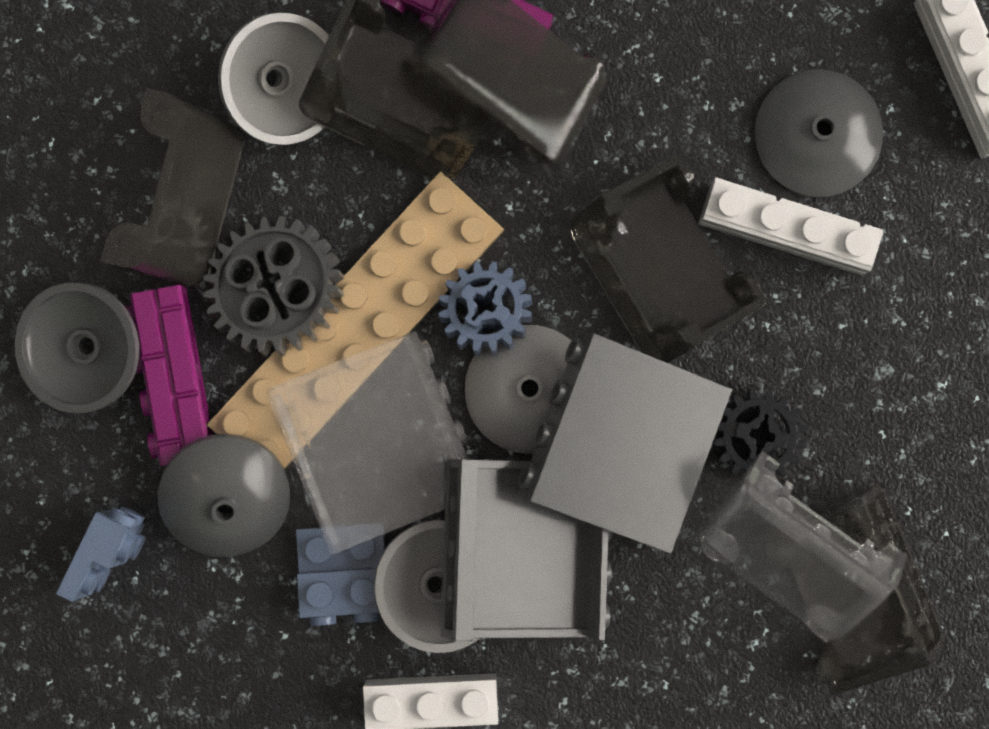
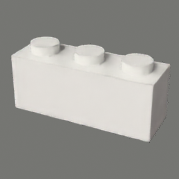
(431, 702)

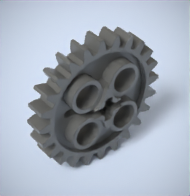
(238, 302)

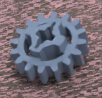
(471, 297)

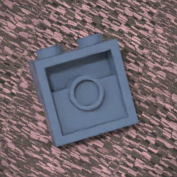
(106, 544)
(336, 582)

